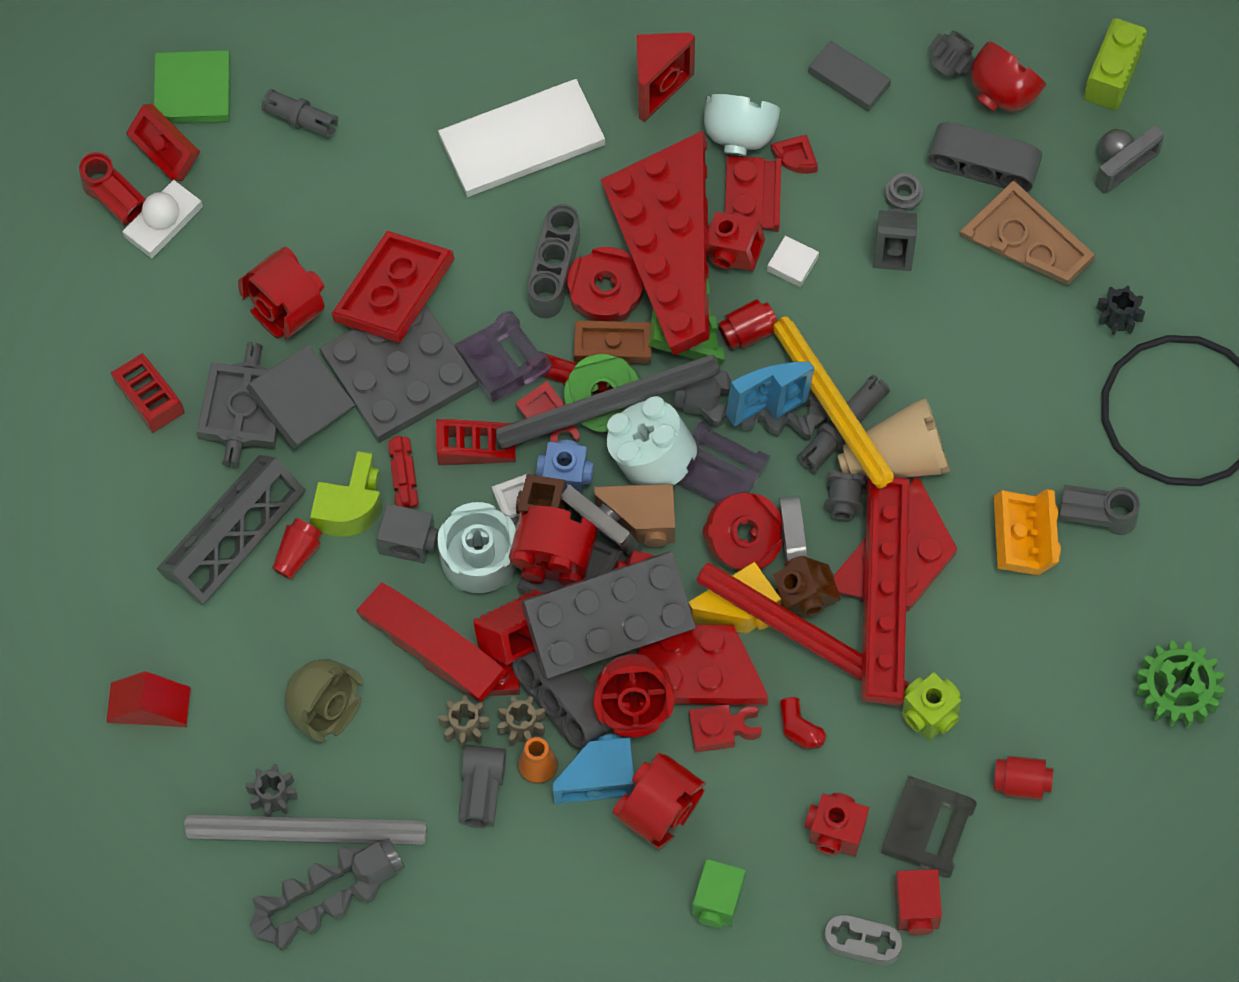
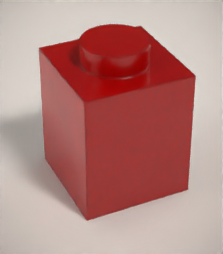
(918, 901)

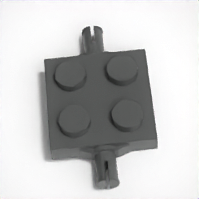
(231, 411)

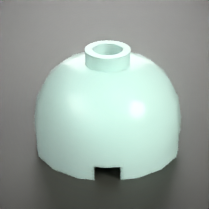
(739, 123)

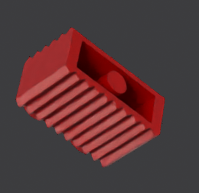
(505, 631)

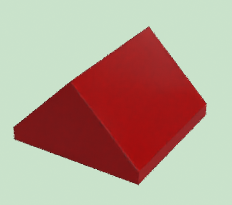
(662, 68)

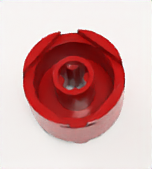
(282, 293)
(552, 545)
(661, 799)

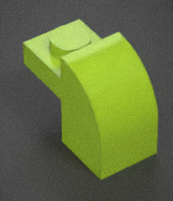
(350, 509)

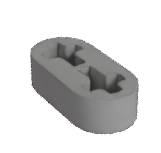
(792, 529)
(863, 930)

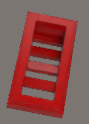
(163, 413)
(464, 428)

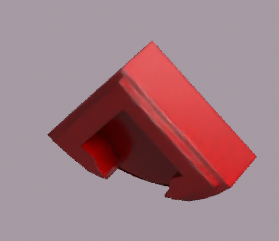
(796, 154)

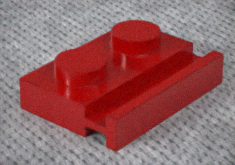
(754, 189)

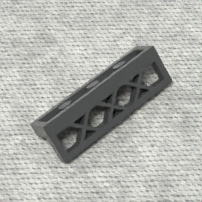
(219, 521)

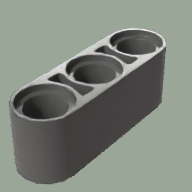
(984, 156)
(553, 276)
(565, 700)

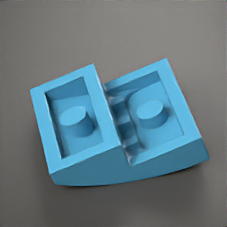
(773, 387)

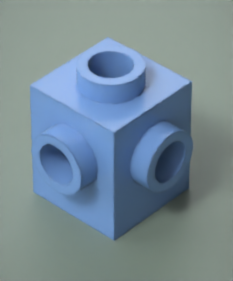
(568, 462)

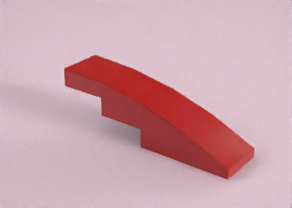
(431, 641)

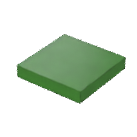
(193, 86)

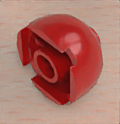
(1004, 80)
(633, 695)

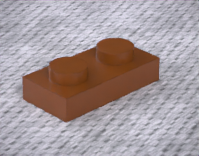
(618, 339)

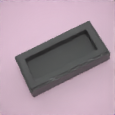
(849, 76)

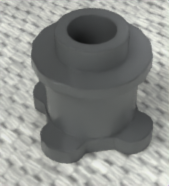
(845, 495)

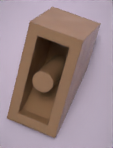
(643, 511)

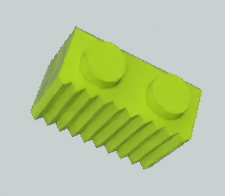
(1115, 64)

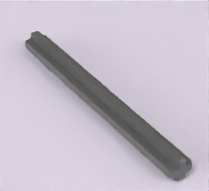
(608, 401)

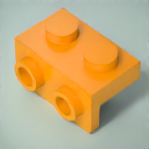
(1026, 531)

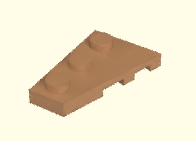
(1029, 235)

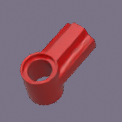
(112, 189)

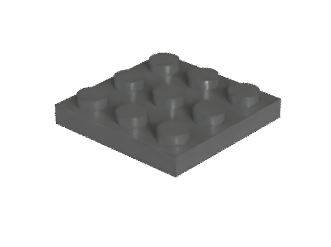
(402, 380)

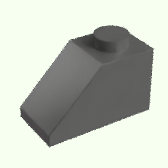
(895, 239)

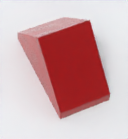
(148, 701)

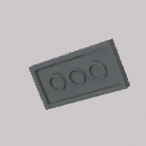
(607, 614)

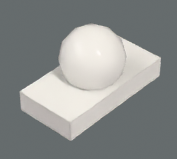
(162, 218)

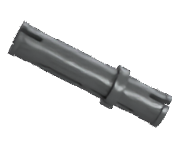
(828, 436)

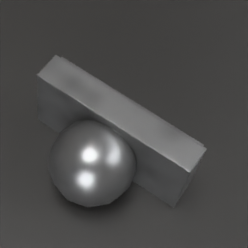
(1125, 155)

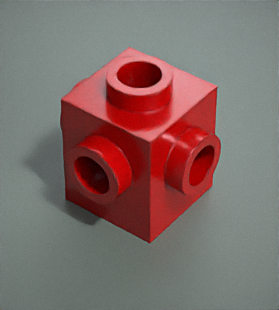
(734, 241)
(837, 824)

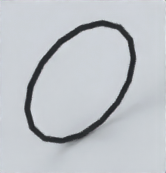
(1111, 434)

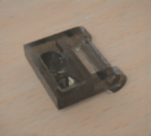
(915, 823)

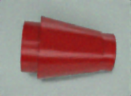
(296, 547)

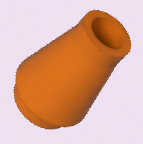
(537, 761)

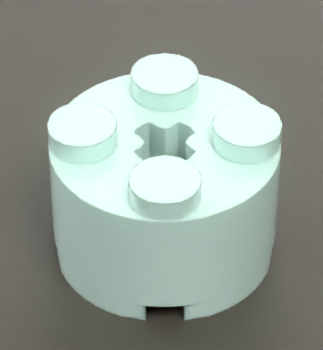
(651, 443)
(474, 569)

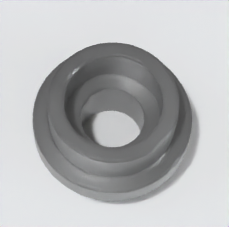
(907, 183)

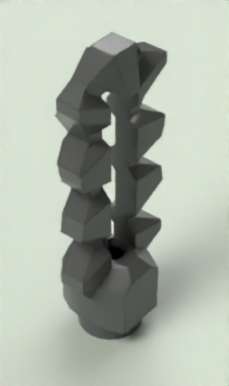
(704, 396)
(372, 868)

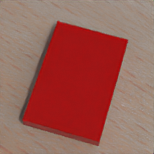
(393, 286)

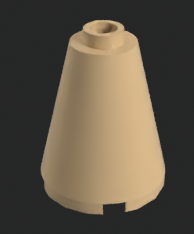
(906, 443)

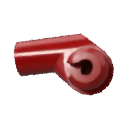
(798, 729)

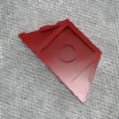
(928, 551)
(708, 667)

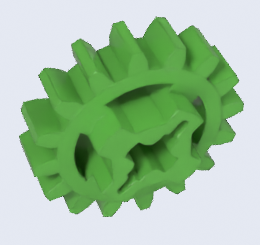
(1168, 674)

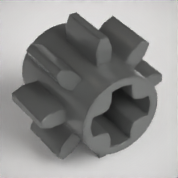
(952, 53)
(276, 781)

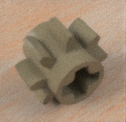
(456, 712)
(516, 712)

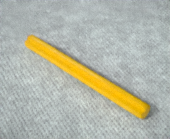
(835, 405)

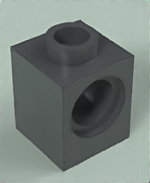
(407, 534)

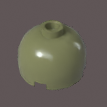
(322, 698)

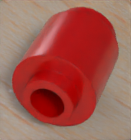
(747, 324)
(1023, 777)

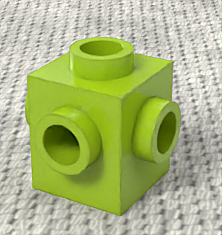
(929, 717)

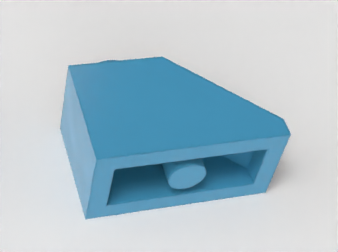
(597, 772)

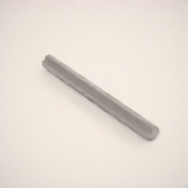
(305, 829)

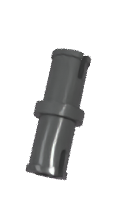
(299, 113)

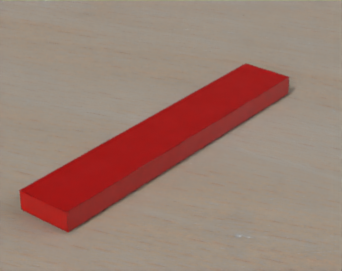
(885, 593)

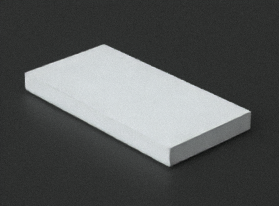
(521, 137)

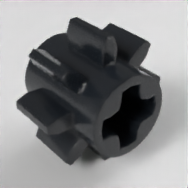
(1124, 300)

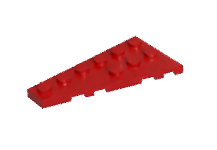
(666, 228)

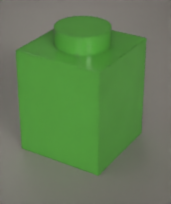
(718, 894)

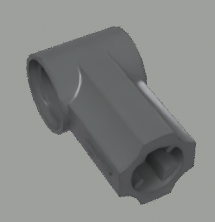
(1096, 505)
(482, 774)

